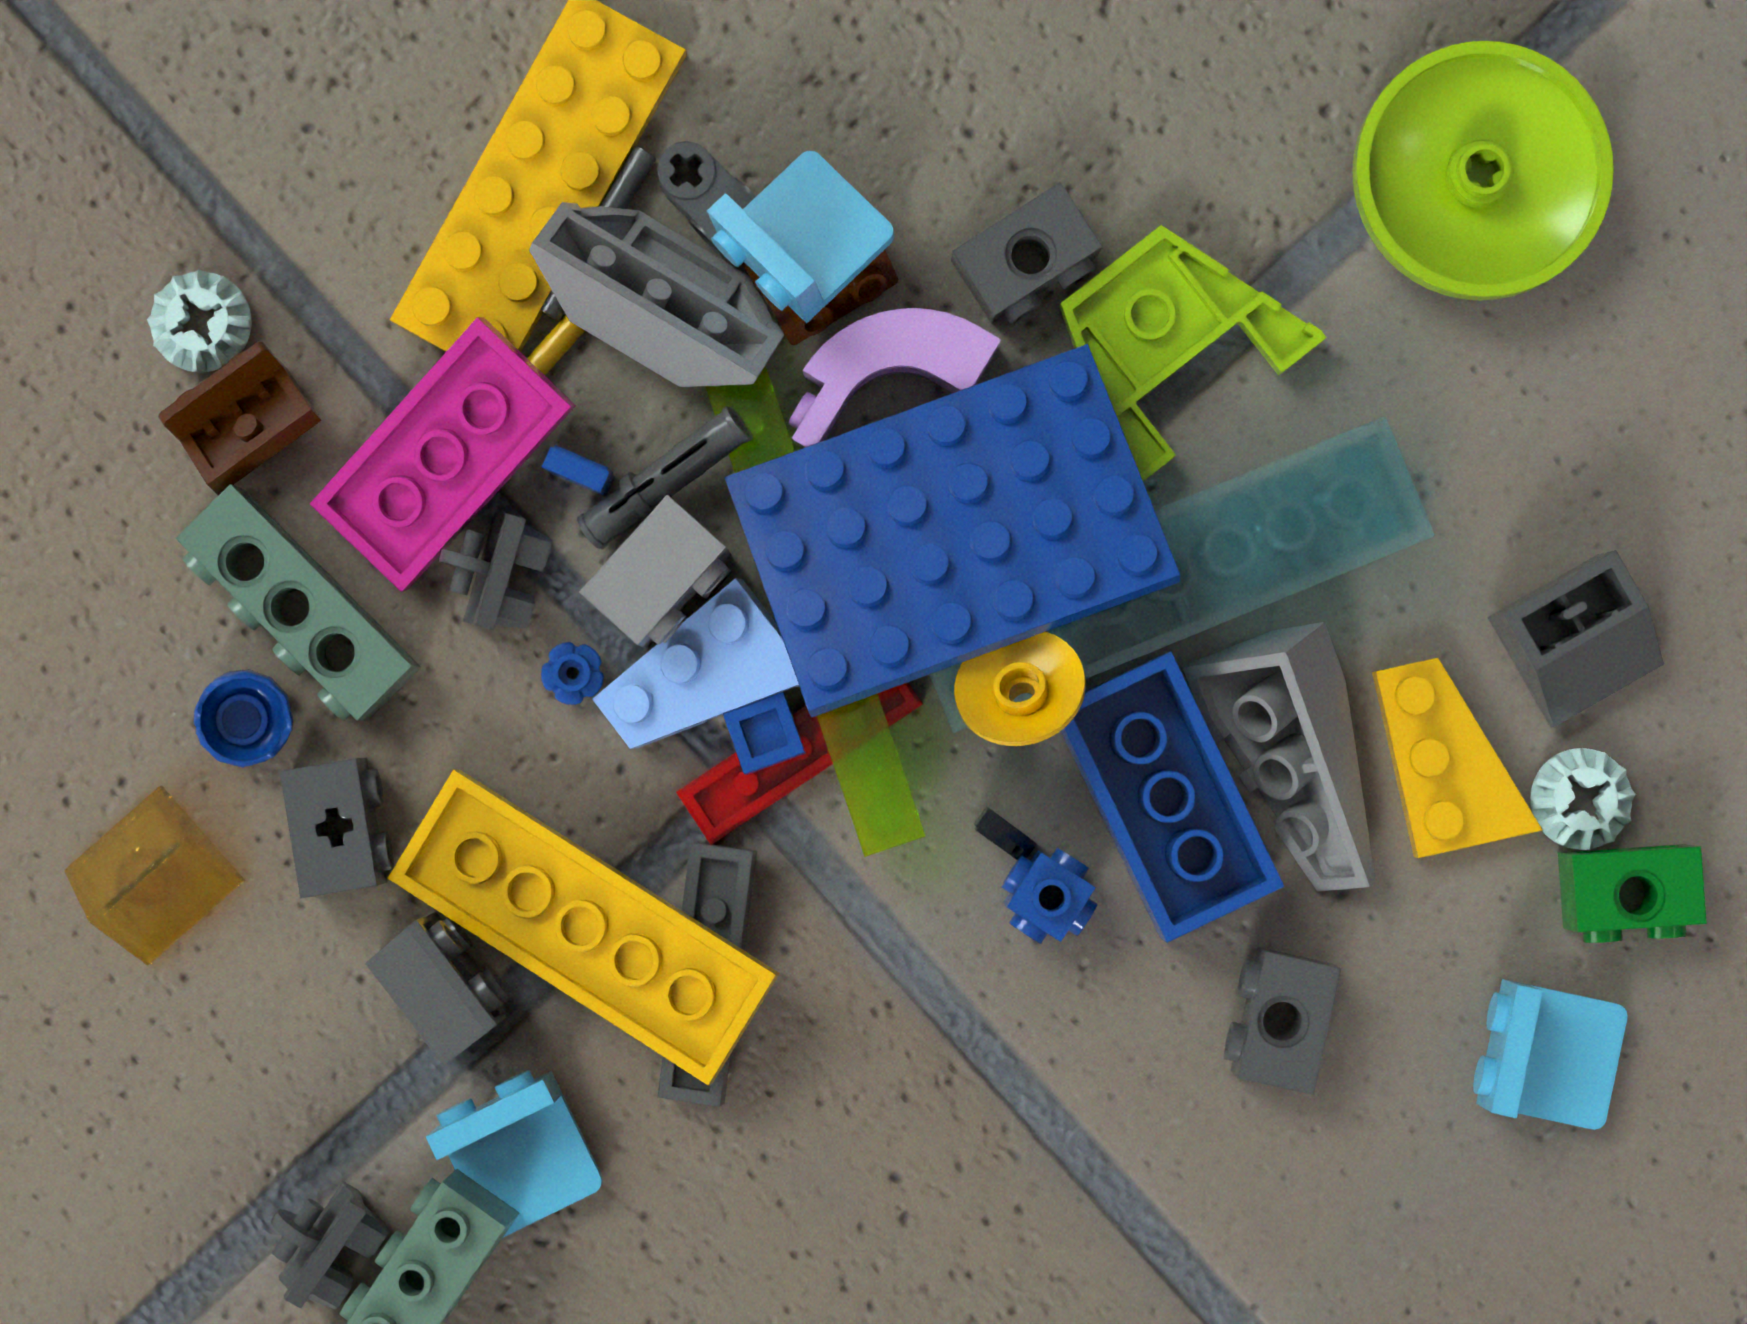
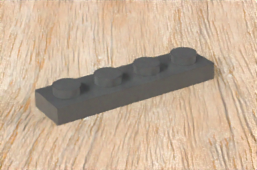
(720, 898)

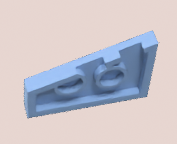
(711, 665)

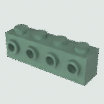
(437, 1258)

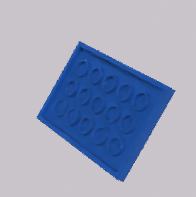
(951, 530)

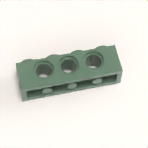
(238, 522)

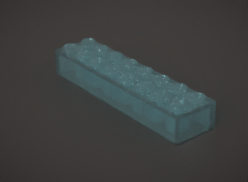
(1254, 546)

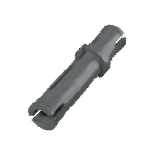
(665, 476)

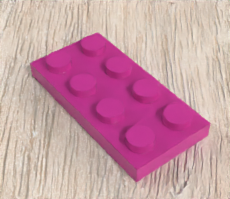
(442, 454)

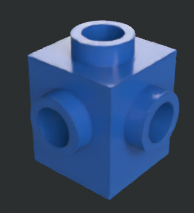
(1030, 877)

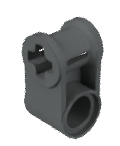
(695, 201)

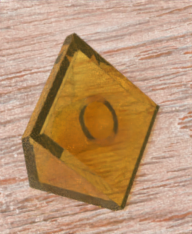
(151, 877)

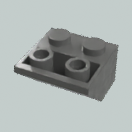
(1580, 637)
(441, 985)

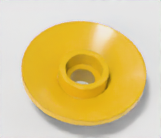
(1035, 666)

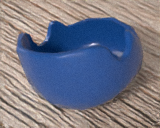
(243, 718)

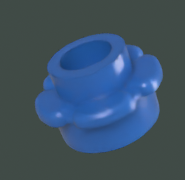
(555, 673)

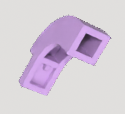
(887, 343)

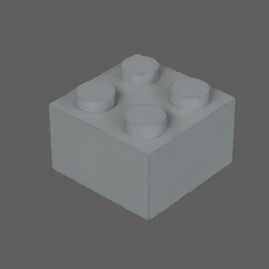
(658, 574)

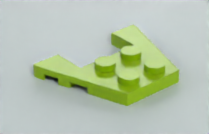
(1161, 311)

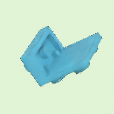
(802, 235)
(1550, 1055)
(520, 1147)

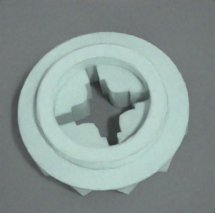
(228, 328)
(1553, 792)

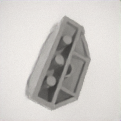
(656, 296)

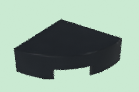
(1004, 834)

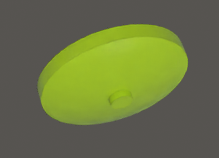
(1483, 170)

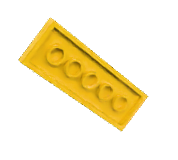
(554, 145)
(583, 926)

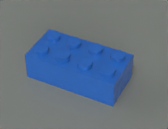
(1168, 799)

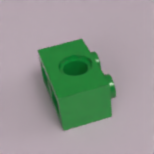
(1671, 891)

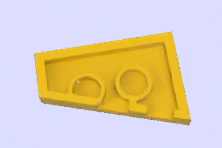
(1444, 764)

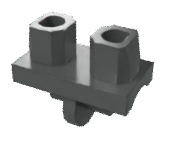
(506, 545)
(315, 1239)

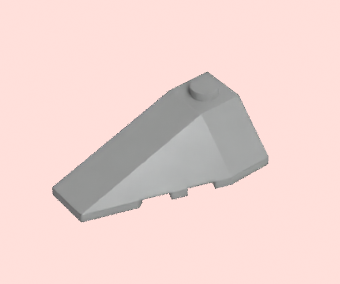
(1291, 729)

